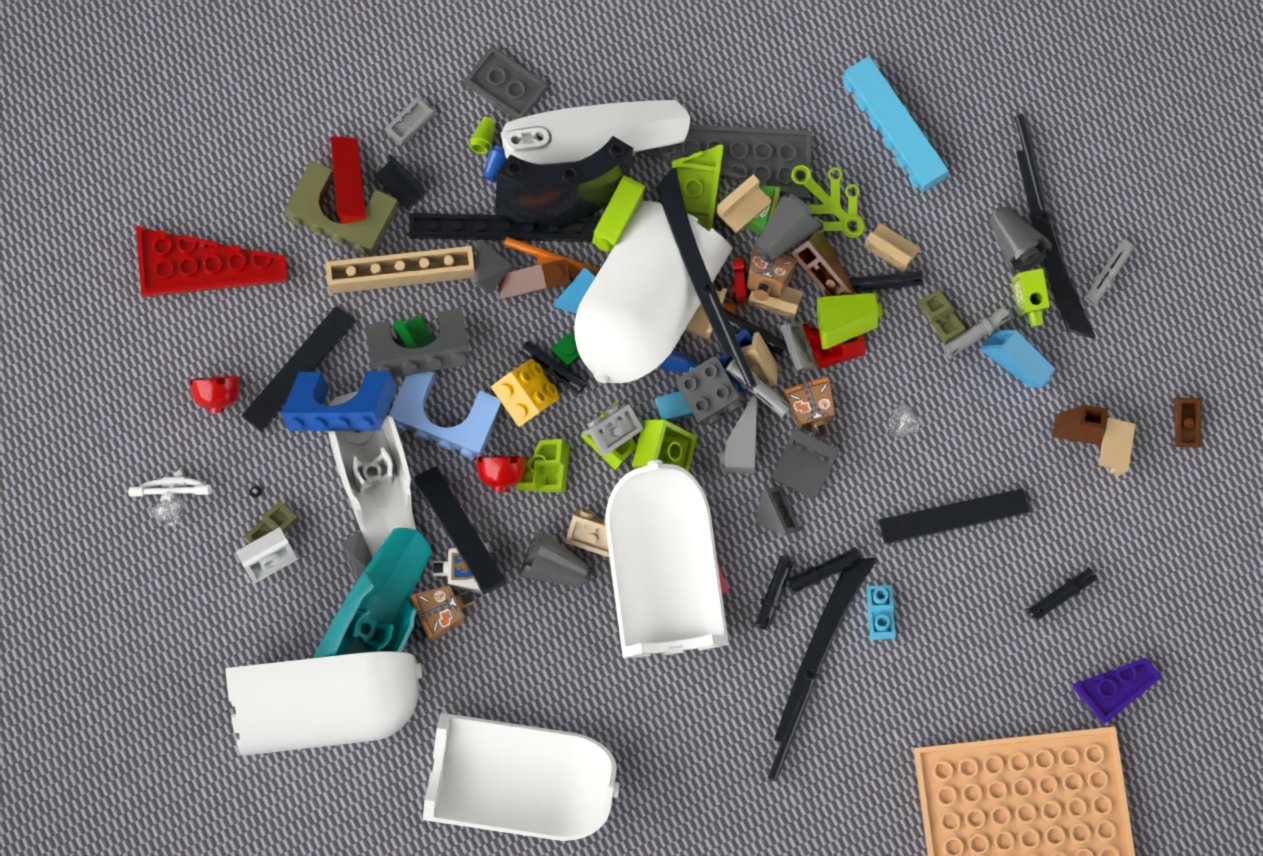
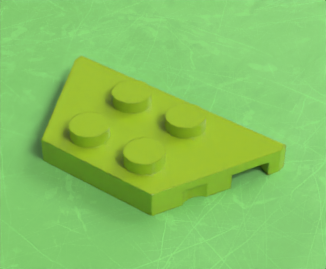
(700, 182)

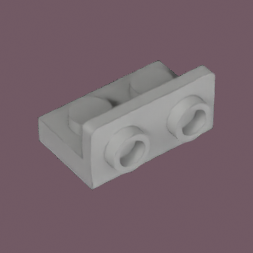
(613, 428)

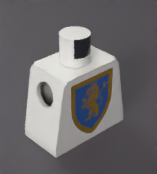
(457, 572)

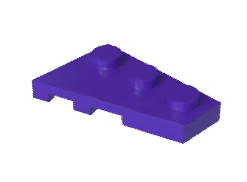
(1116, 689)

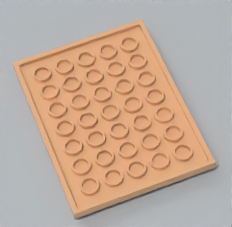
(1026, 796)

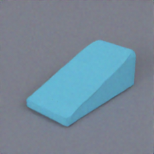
(672, 407)

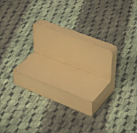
(743, 204)
(891, 247)
(785, 305)
(699, 324)
(761, 360)
(1117, 446)

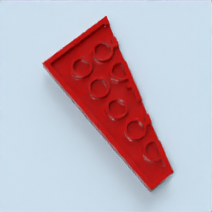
(193, 264)

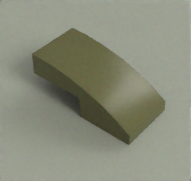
(941, 316)
(276, 517)

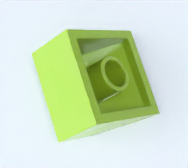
(664, 442)

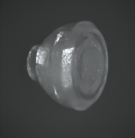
(903, 421)
(168, 511)

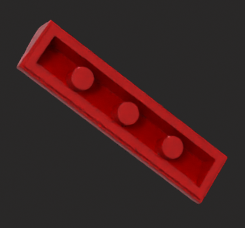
(348, 179)

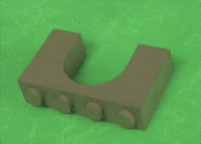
(362, 235)

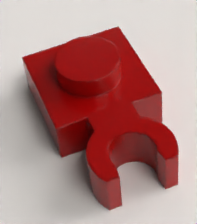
(739, 286)

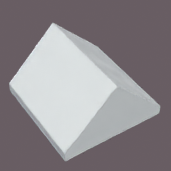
(266, 555)

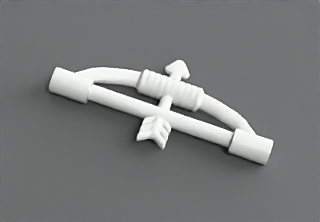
(179, 480)

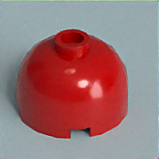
(215, 392)
(501, 471)

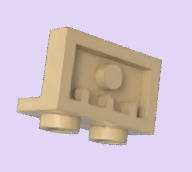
(588, 532)

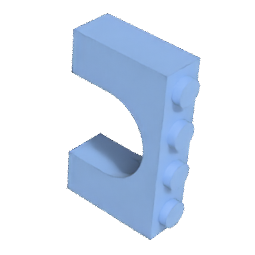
(468, 437)

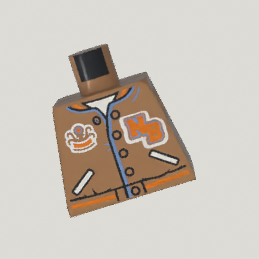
(769, 276)
(811, 405)
(440, 610)

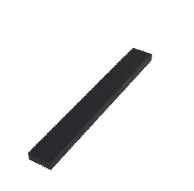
(496, 228)

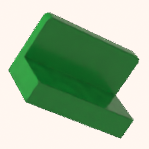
(413, 333)

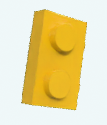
(525, 392)

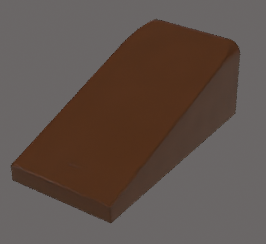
(1187, 422)

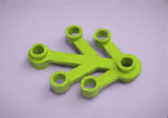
(831, 203)

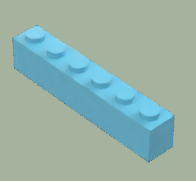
(895, 125)

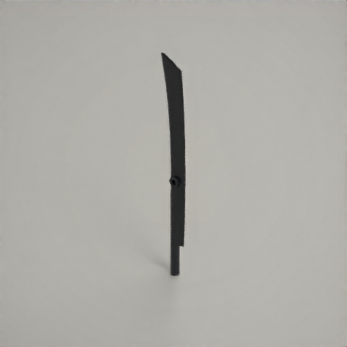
(675, 211)
(1065, 295)
(832, 616)

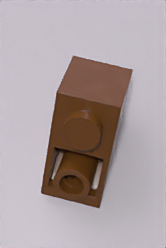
(1081, 424)

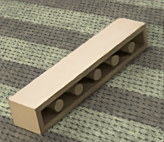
(400, 269)

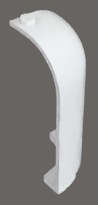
(642, 297)
(664, 563)
(322, 700)
(519, 779)

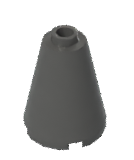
(786, 228)
(1018, 240)
(553, 563)

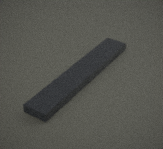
(305, 359)
(953, 516)
(460, 530)

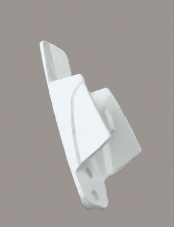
(582, 131)
(374, 478)

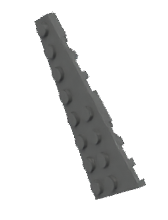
(749, 151)

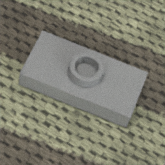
(409, 121)
(799, 346)

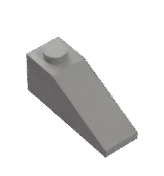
(740, 446)

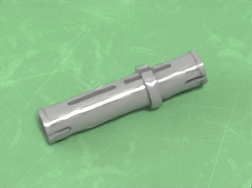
(1104, 281)
(985, 327)
(761, 391)

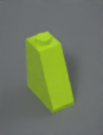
(618, 213)
(846, 317)

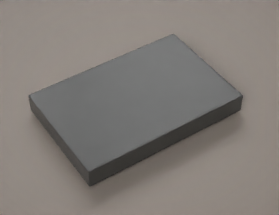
(506, 84)

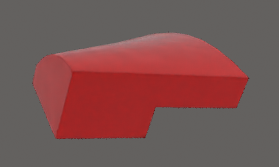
(839, 353)

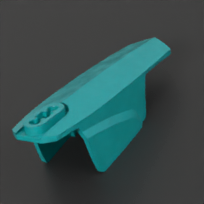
(379, 606)

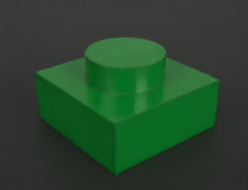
(566, 350)

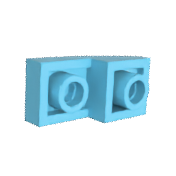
(880, 612)

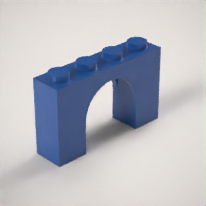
(361, 413)

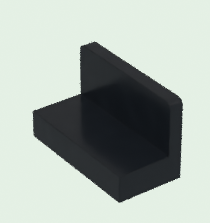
(400, 183)

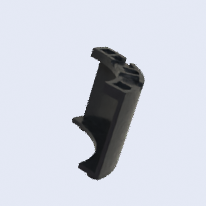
(564, 191)

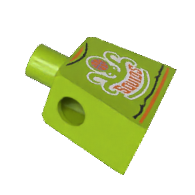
(1031, 285)

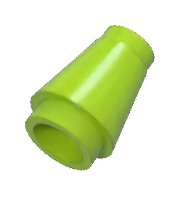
(482, 138)

